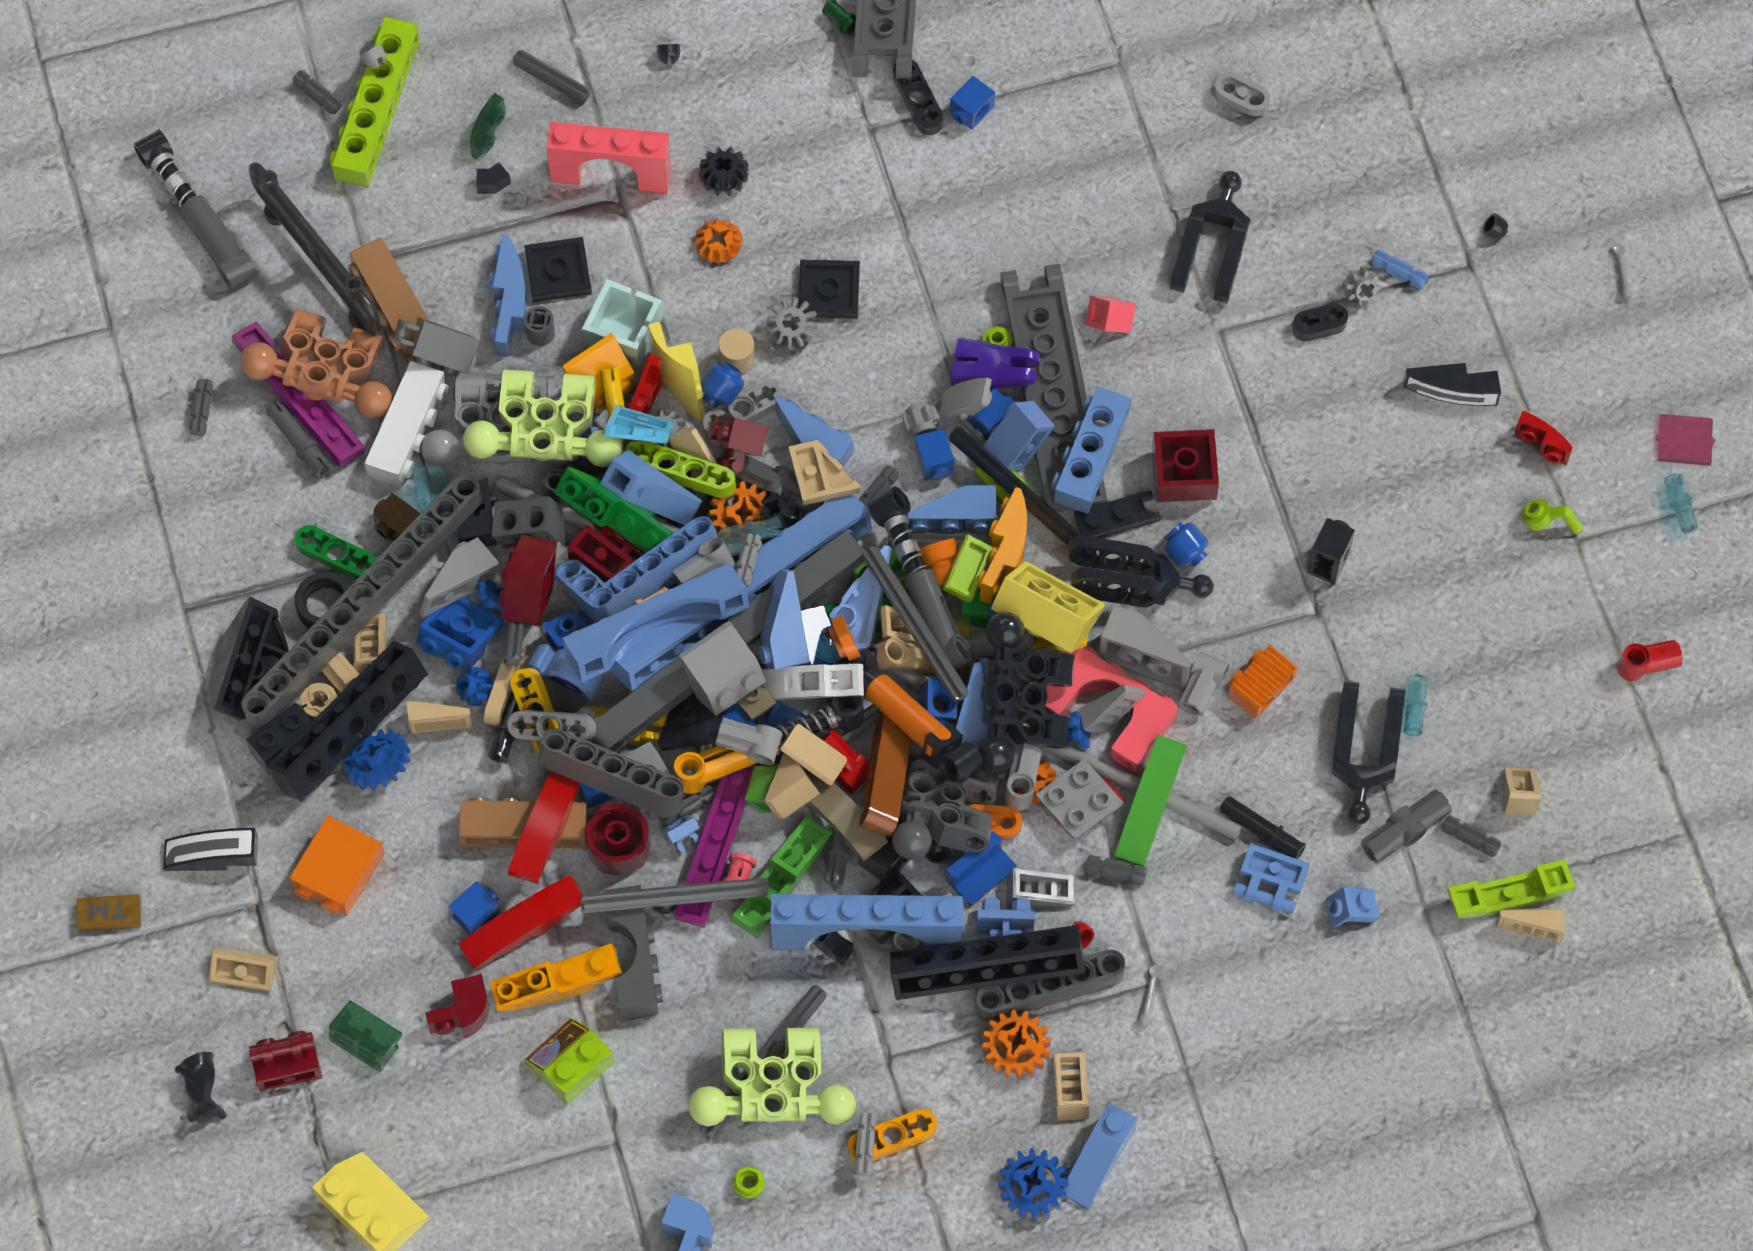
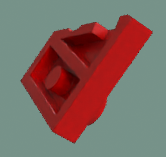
(648, 386)

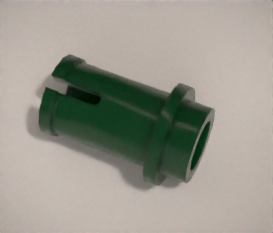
(843, 19)

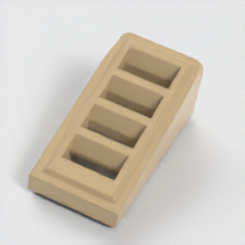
(361, 659)
(432, 717)
(1535, 922)
(1071, 1105)

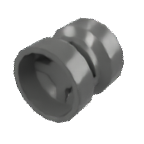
(536, 331)

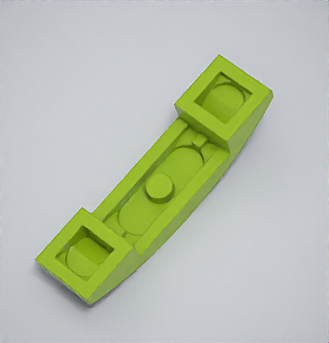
(1511, 892)

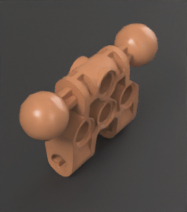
(336, 374)

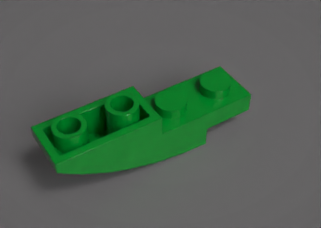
(606, 508)

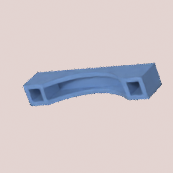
(707, 596)

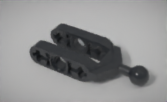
(1221, 212)
(1157, 591)
(1364, 778)

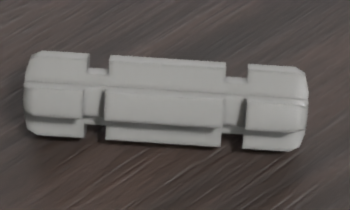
(748, 558)
(865, 1144)

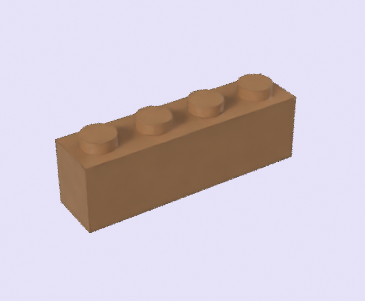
(386, 288)
(503, 822)

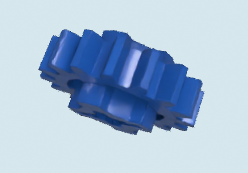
(377, 760)
(1020, 1178)

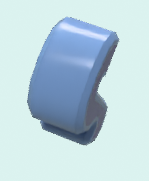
(556, 666)

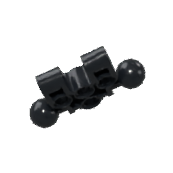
(1007, 715)

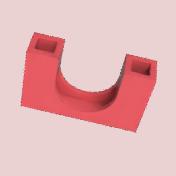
(641, 150)
(1150, 716)

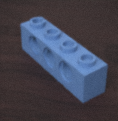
(1081, 492)

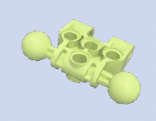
(517, 391)
(802, 1049)

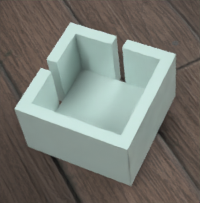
(628, 325)

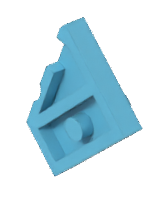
(638, 426)

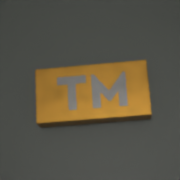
(108, 912)

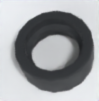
(311, 584)

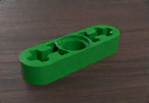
(312, 551)

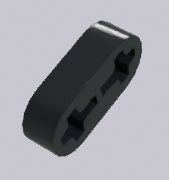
(1319, 322)

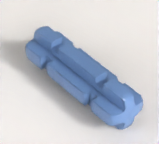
(1399, 269)

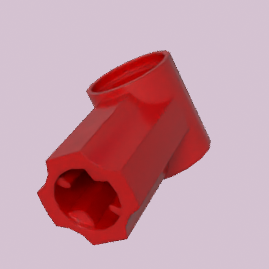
(1651, 659)
(856, 768)

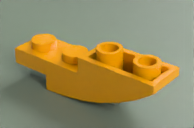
(1008, 545)
(556, 981)

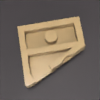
(818, 474)

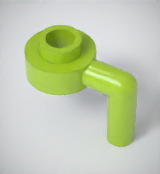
(1538, 515)

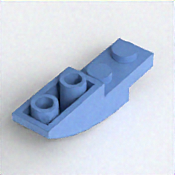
(509, 293)

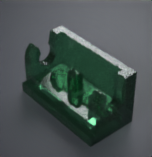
(364, 1036)

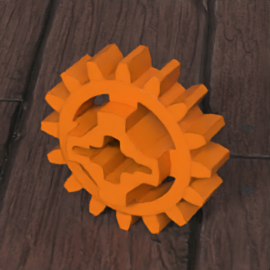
(740, 501)
(1005, 1039)

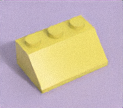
(1048, 606)
(369, 1204)

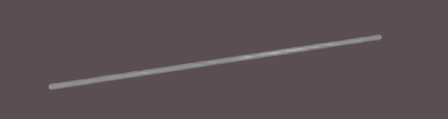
(1070, 754)

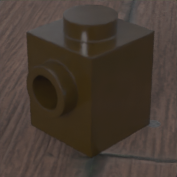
(393, 517)

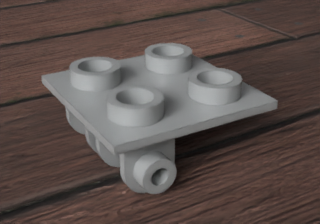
(1079, 799)

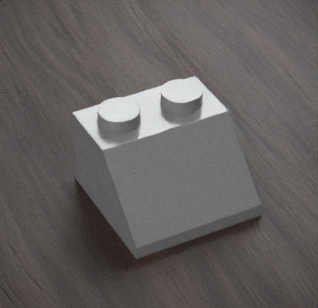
(721, 669)

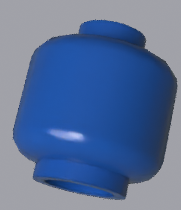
(721, 384)
(1185, 545)

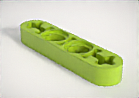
(683, 464)

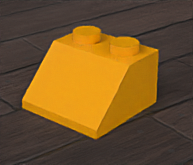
(600, 356)

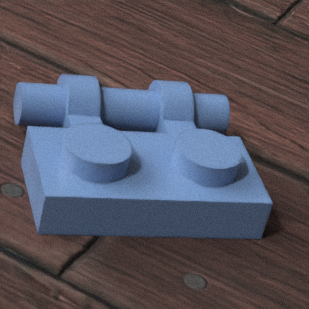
(1274, 870)

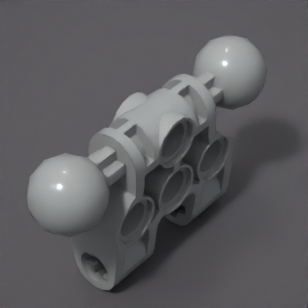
(471, 397)

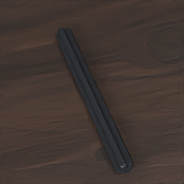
(1010, 481)

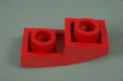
(1553, 444)

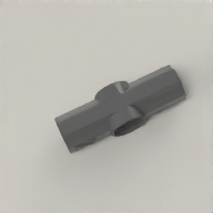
(773, 479)
(1406, 826)

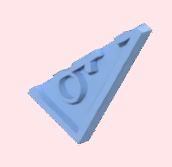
(862, 605)

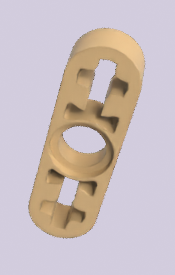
(501, 692)

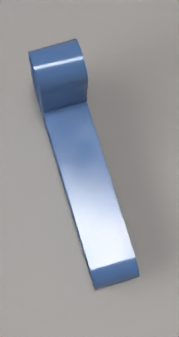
(638, 579)

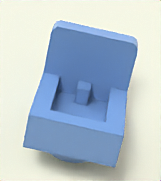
(1352, 906)

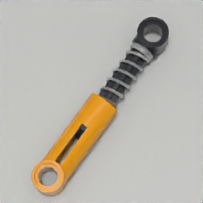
(720, 761)

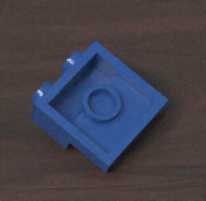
(459, 633)

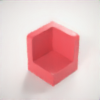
(1110, 314)

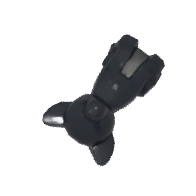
(199, 1080)

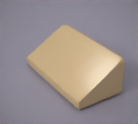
(691, 443)
(813, 754)
(242, 968)

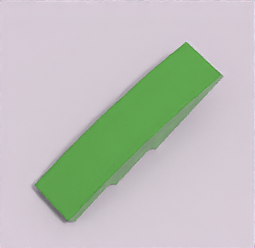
(1150, 801)
(783, 874)

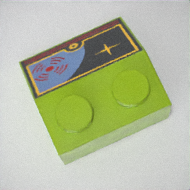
(570, 1060)

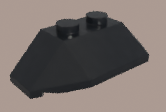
(245, 656)

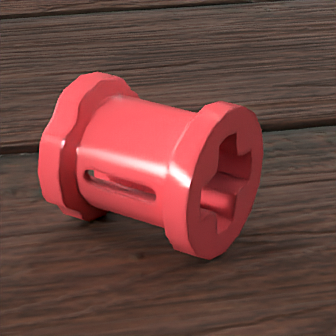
(742, 862)

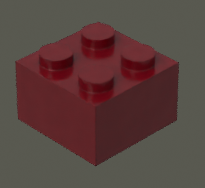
(1185, 465)
(528, 580)

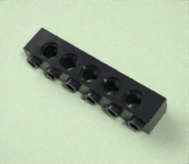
(347, 720)
(987, 962)

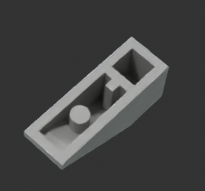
(460, 575)

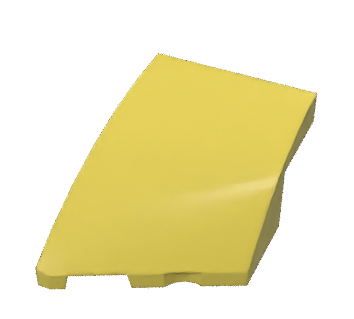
(679, 371)

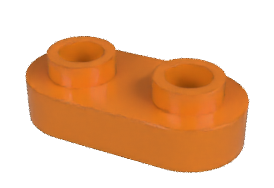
(843, 639)
(1002, 814)

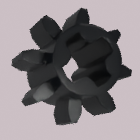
(787, 507)

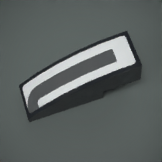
(1454, 385)
(211, 850)

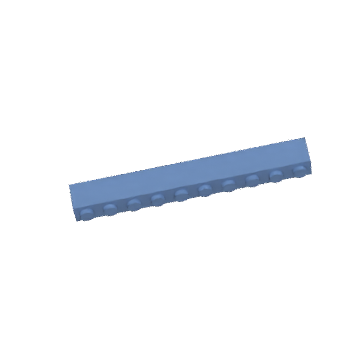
(798, 543)

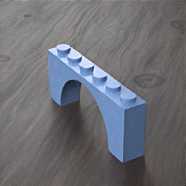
(804, 917)

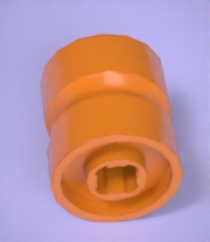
(940, 558)

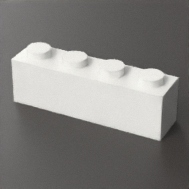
(406, 424)

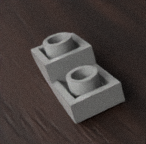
(966, 398)

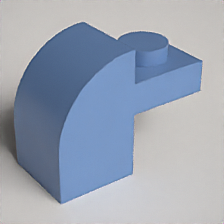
(688, 1221)

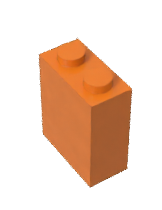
(336, 866)

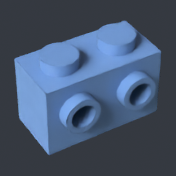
(1019, 434)

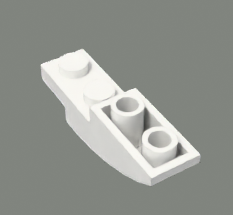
(814, 681)

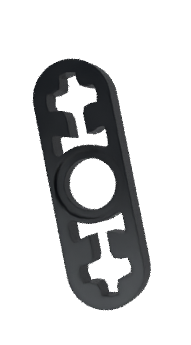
(917, 108)

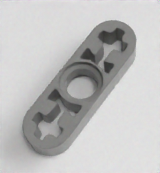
(746, 398)
(540, 717)

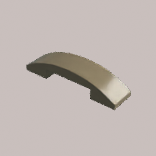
(844, 817)

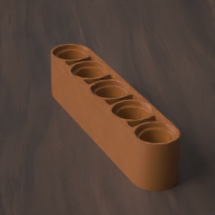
(885, 778)

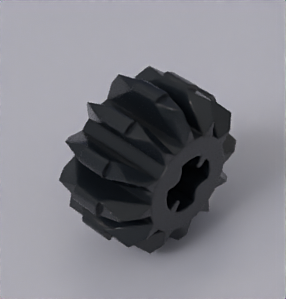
(723, 171)

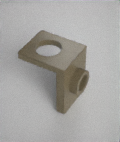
(756, 703)

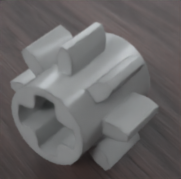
(1366, 291)
(920, 419)

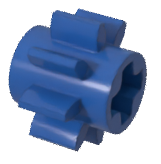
(474, 686)

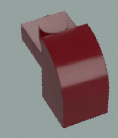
(469, 1012)

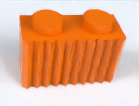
(1261, 681)

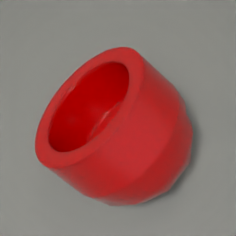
(1087, 933)

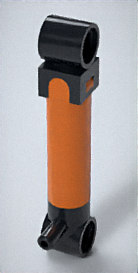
(940, 743)

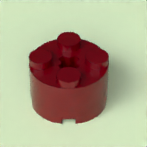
(618, 856)

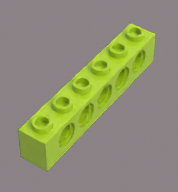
(360, 166)

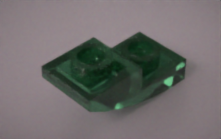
(483, 133)

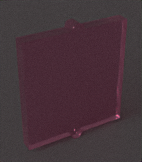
(1685, 439)

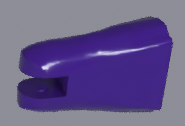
(1003, 364)

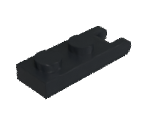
(1116, 516)

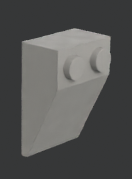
(1142, 649)

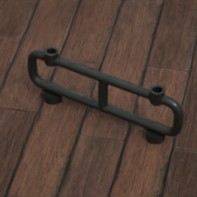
(281, 211)

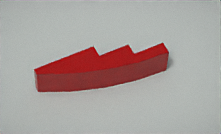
(543, 828)
(522, 922)

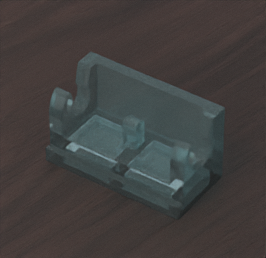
(429, 484)

